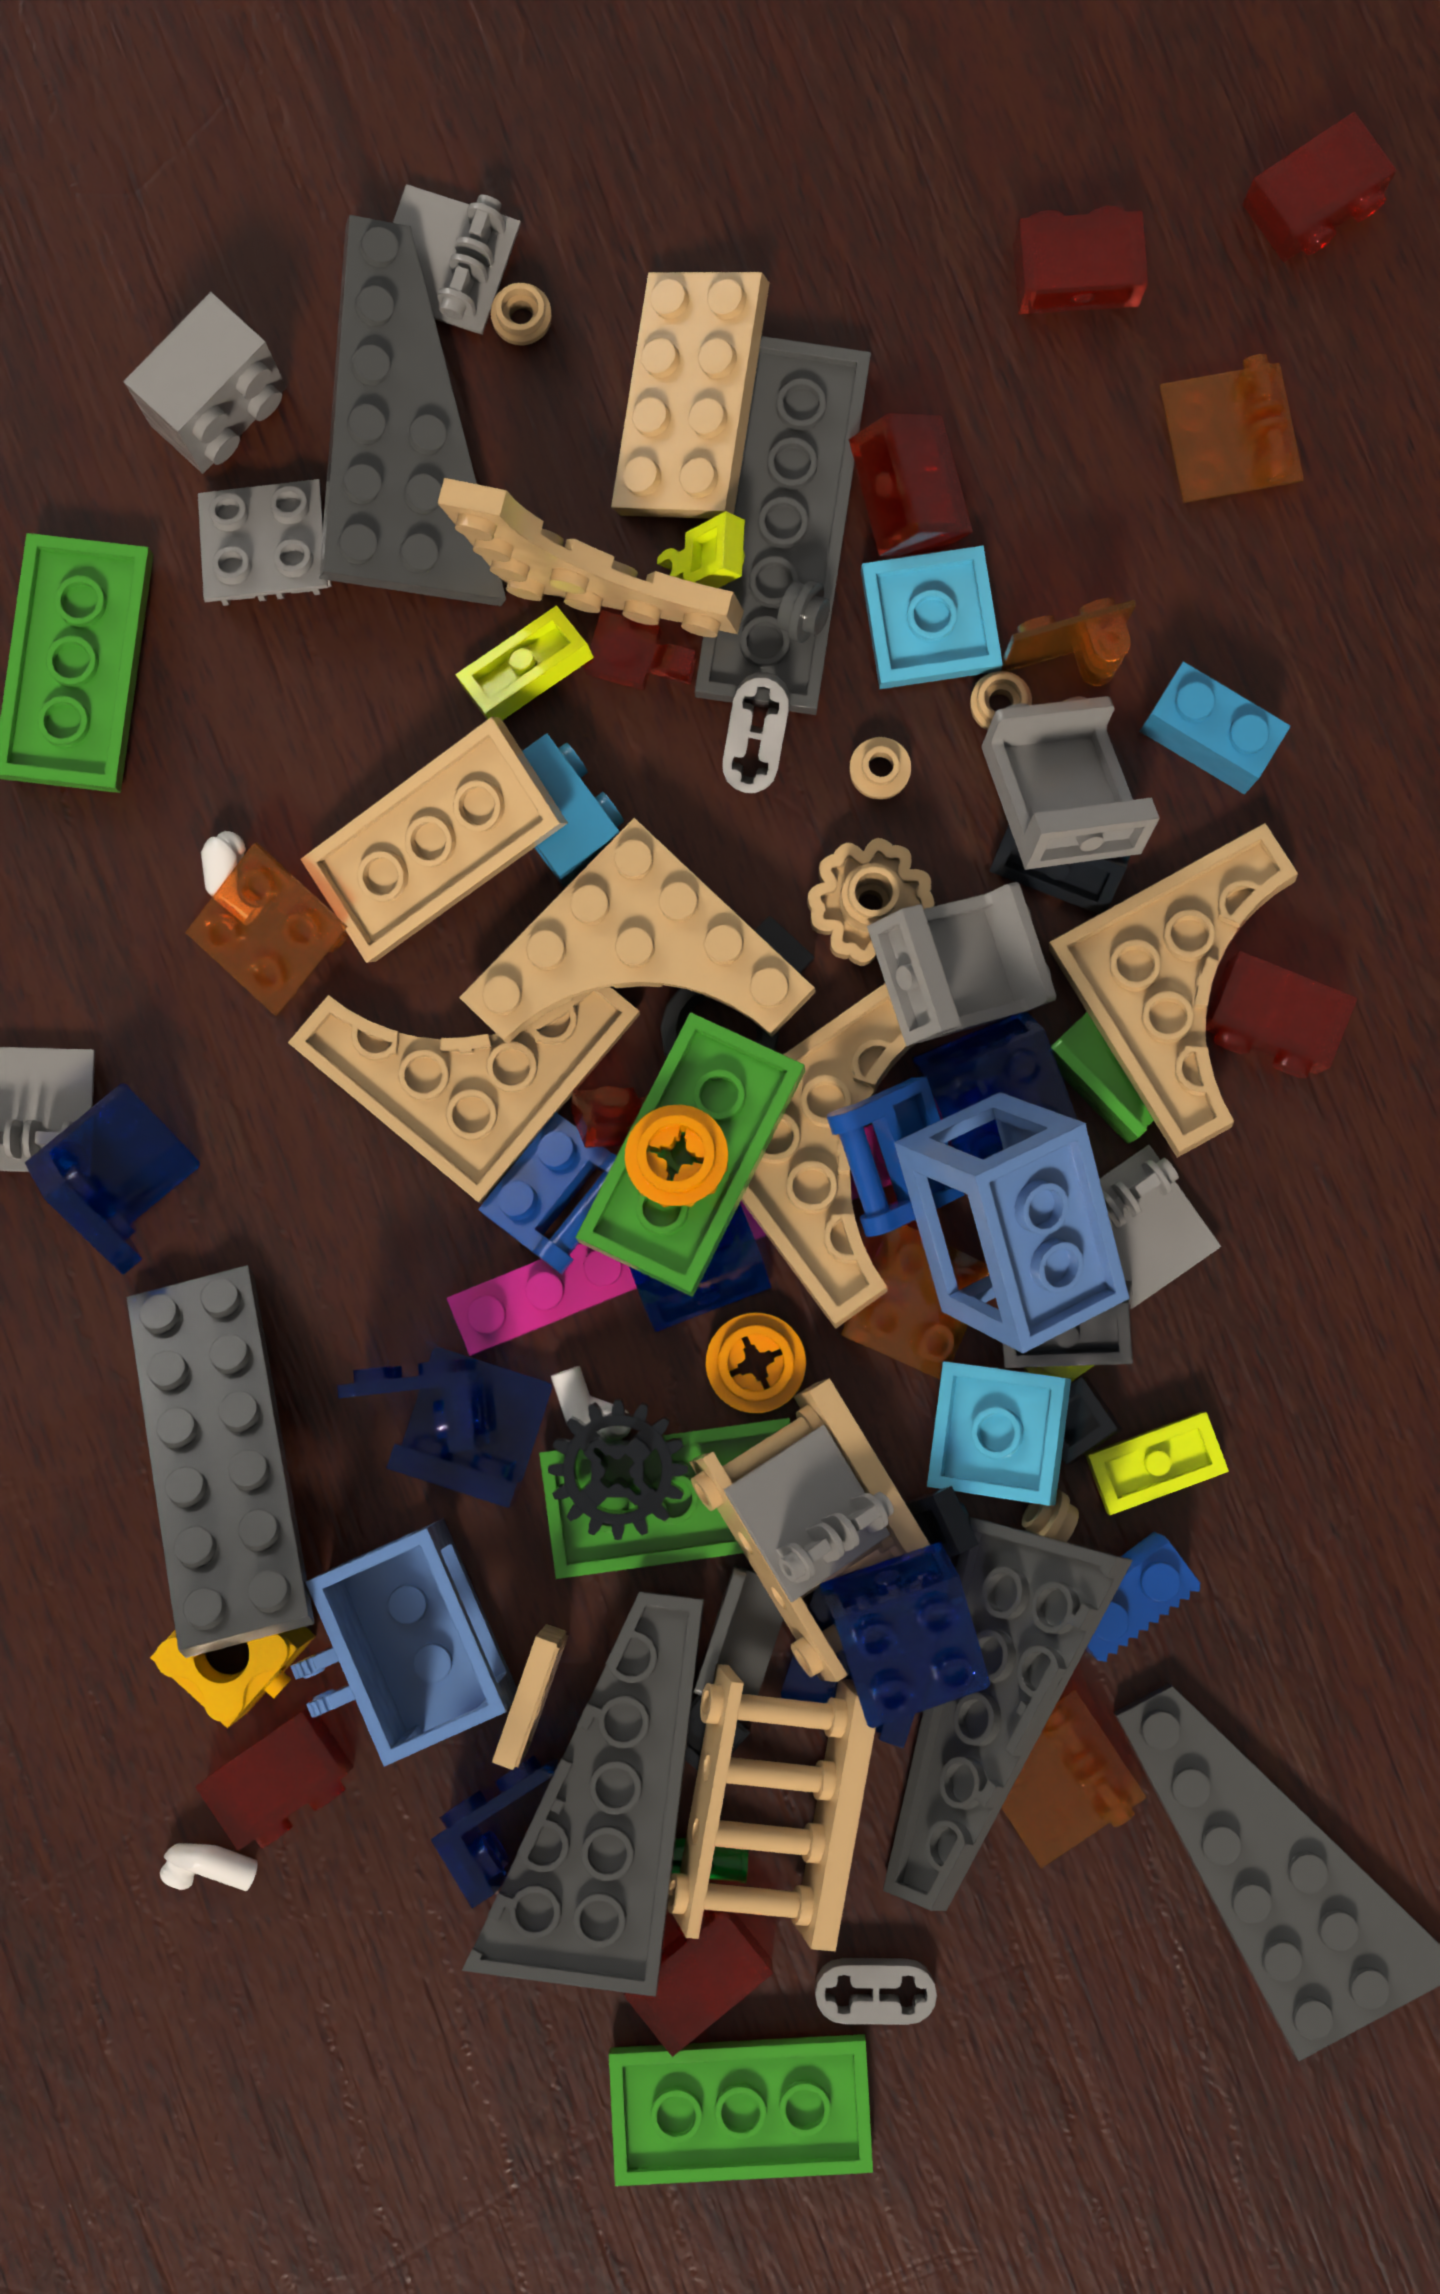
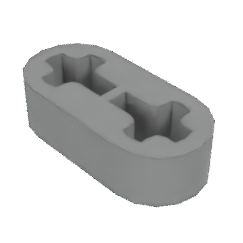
(741, 729)
(875, 2007)

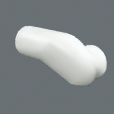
(219, 858)
(575, 1399)
(209, 1861)

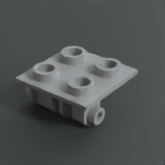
(459, 252)
(261, 541)
(40, 1098)
(1153, 1223)
(809, 1512)

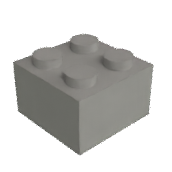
(207, 384)

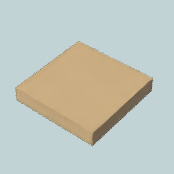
(530, 1697)

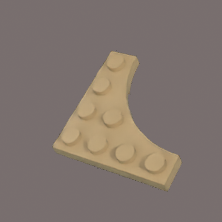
(536, 563)
(636, 923)
(1151, 971)
(472, 1098)
(804, 1176)

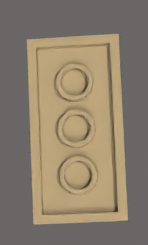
(690, 394)
(434, 839)

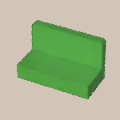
(1099, 1079)

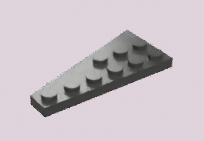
(394, 432)
(1033, 1618)
(599, 1854)
(1299, 1909)

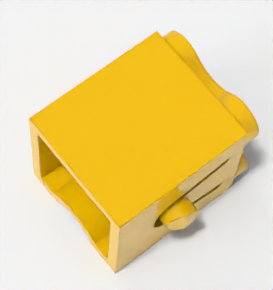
(234, 1695)

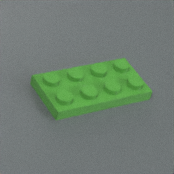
(73, 662)
(747, 1095)
(686, 1535)
(740, 2110)

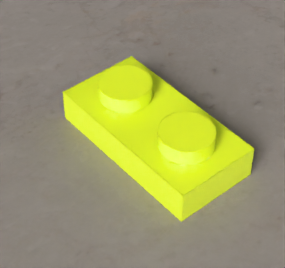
(525, 665)
(1156, 1463)

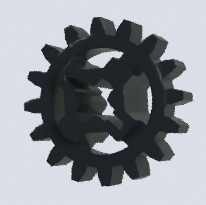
(598, 1488)

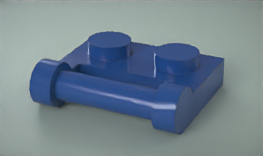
(894, 1115)
(542, 1187)

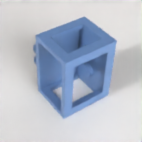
(1035, 1218)
(408, 1644)

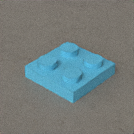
(931, 617)
(999, 1433)

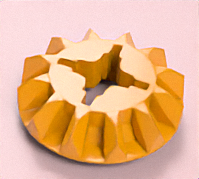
(660, 1132)
(744, 1391)

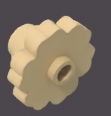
(853, 873)

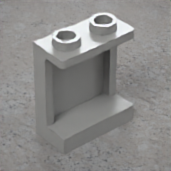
(1064, 783)
(961, 963)

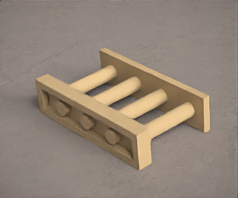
(818, 1406)
(824, 1844)

